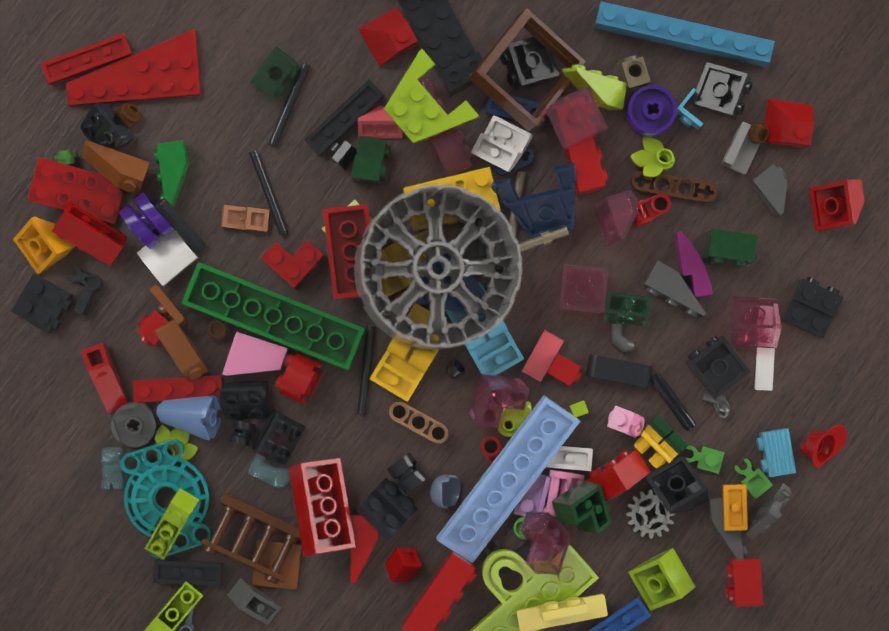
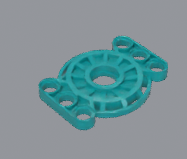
(159, 475)

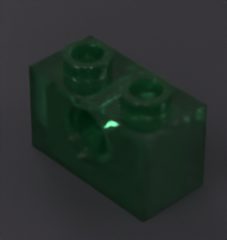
(276, 61)
(627, 309)

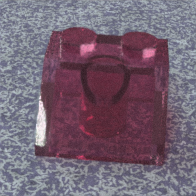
(576, 117)
(755, 322)

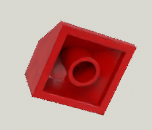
(388, 36)
(789, 123)
(836, 204)

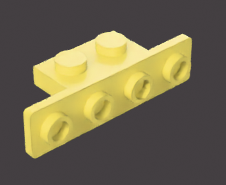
(562, 613)

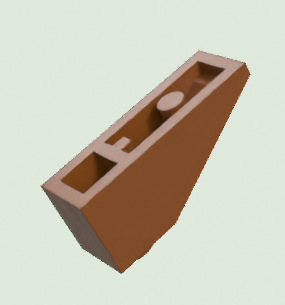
(117, 167)
(182, 350)

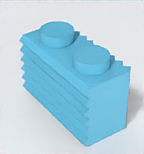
(776, 452)

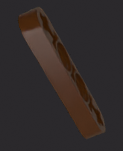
(673, 190)

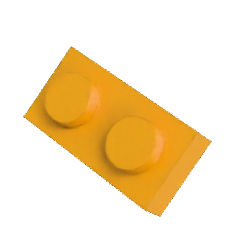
(734, 507)

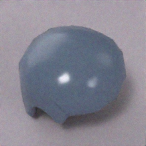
(445, 490)

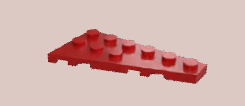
(154, 73)

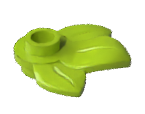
(650, 157)
(515, 417)
(164, 434)

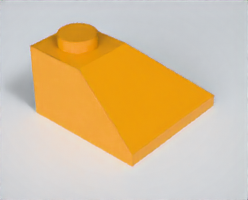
(41, 245)

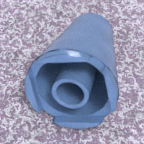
(192, 415)

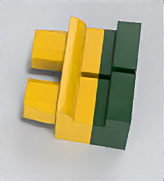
(666, 449)

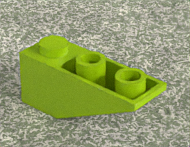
(606, 90)
(171, 523)
(176, 609)

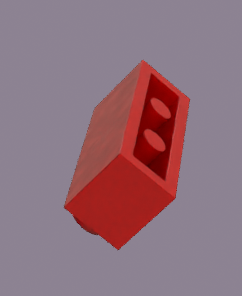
(89, 234)

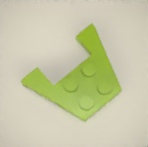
(416, 109)

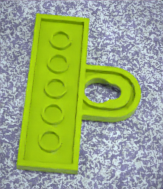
(534, 588)

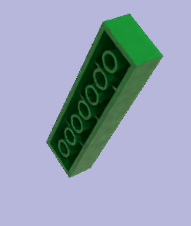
(273, 316)

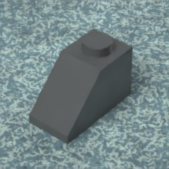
(772, 188)
(253, 601)

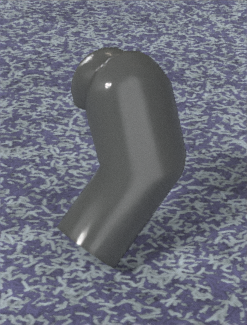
(620, 341)
(720, 404)

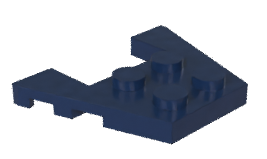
(546, 209)

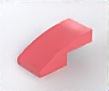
(542, 355)

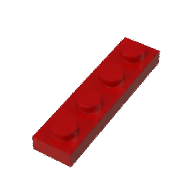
(86, 59)
(176, 388)

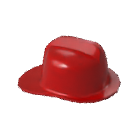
(824, 445)

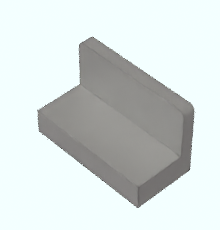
(740, 150)

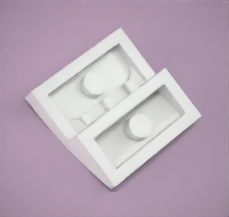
(502, 143)
(167, 257)

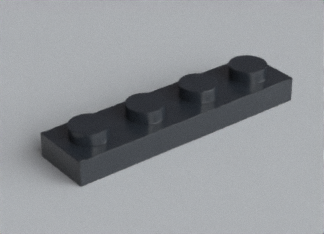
(344, 117)

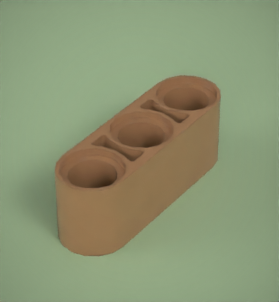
(410, 414)

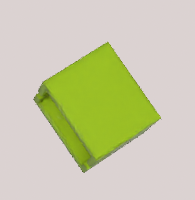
(579, 409)

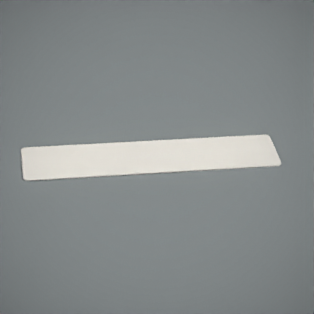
(764, 369)

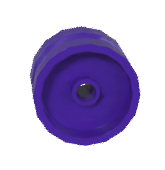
(653, 98)
(145, 222)

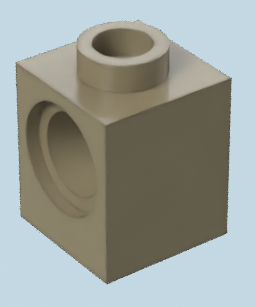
(634, 82)

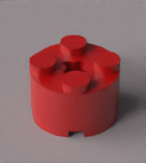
(299, 378)

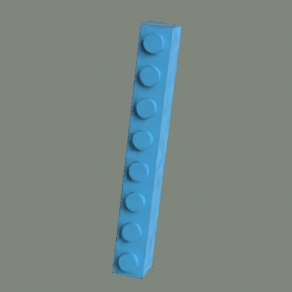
(684, 34)

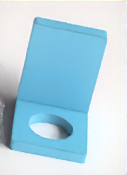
(685, 116)

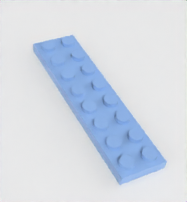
(508, 479)

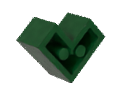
(369, 161)
(731, 246)
(584, 507)

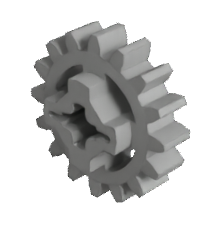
(646, 524)

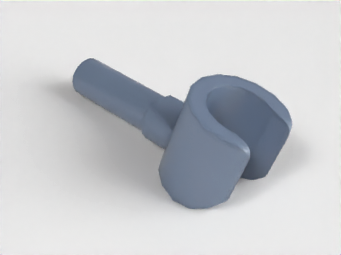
(188, 622)

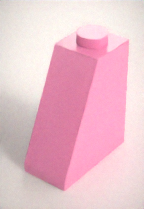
(254, 356)

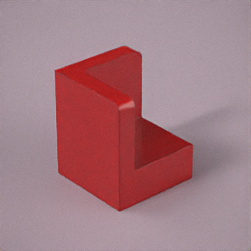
(403, 565)

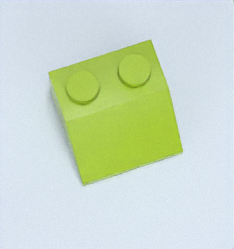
(662, 579)

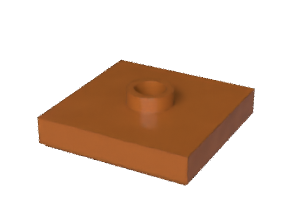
(167, 307)
(289, 570)

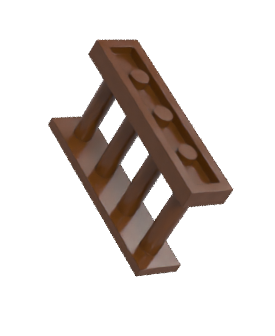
(251, 516)

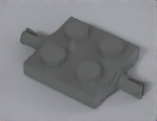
(768, 512)

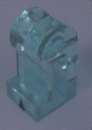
(112, 474)
(274, 476)

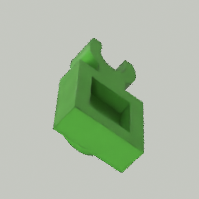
(707, 458)
(755, 480)

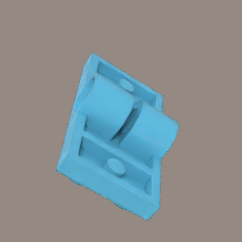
(494, 350)

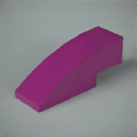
(692, 265)

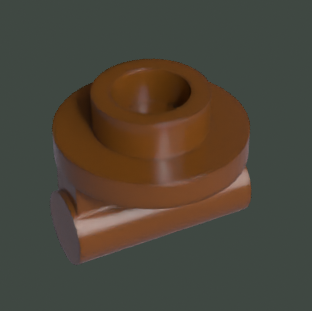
(128, 114)

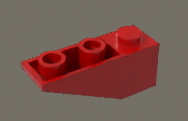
(105, 376)

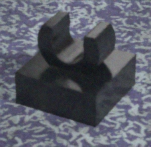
(343, 154)

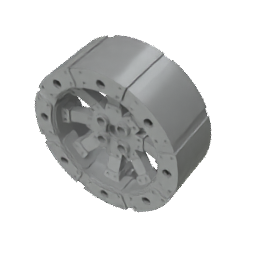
(500, 250)

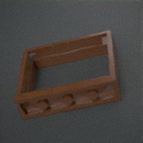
(546, 38)

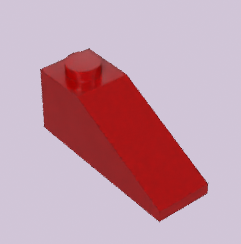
(365, 539)

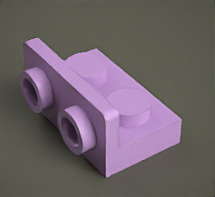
(535, 497)

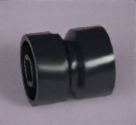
(407, 473)

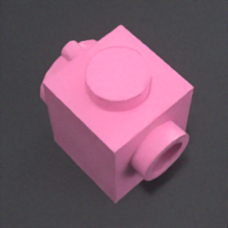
(626, 421)

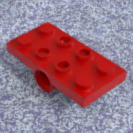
(59, 184)

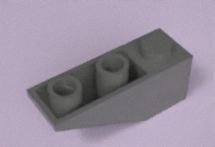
(669, 284)
(731, 538)

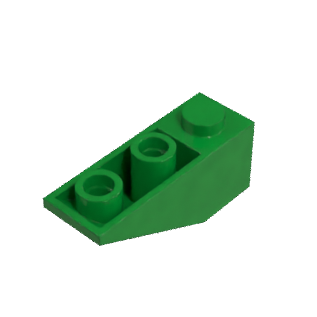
(173, 168)

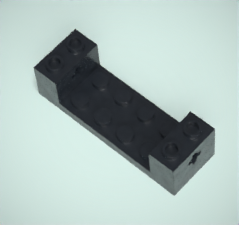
(443, 42)

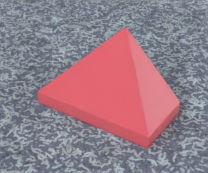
(378, 125)

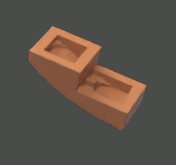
(245, 218)

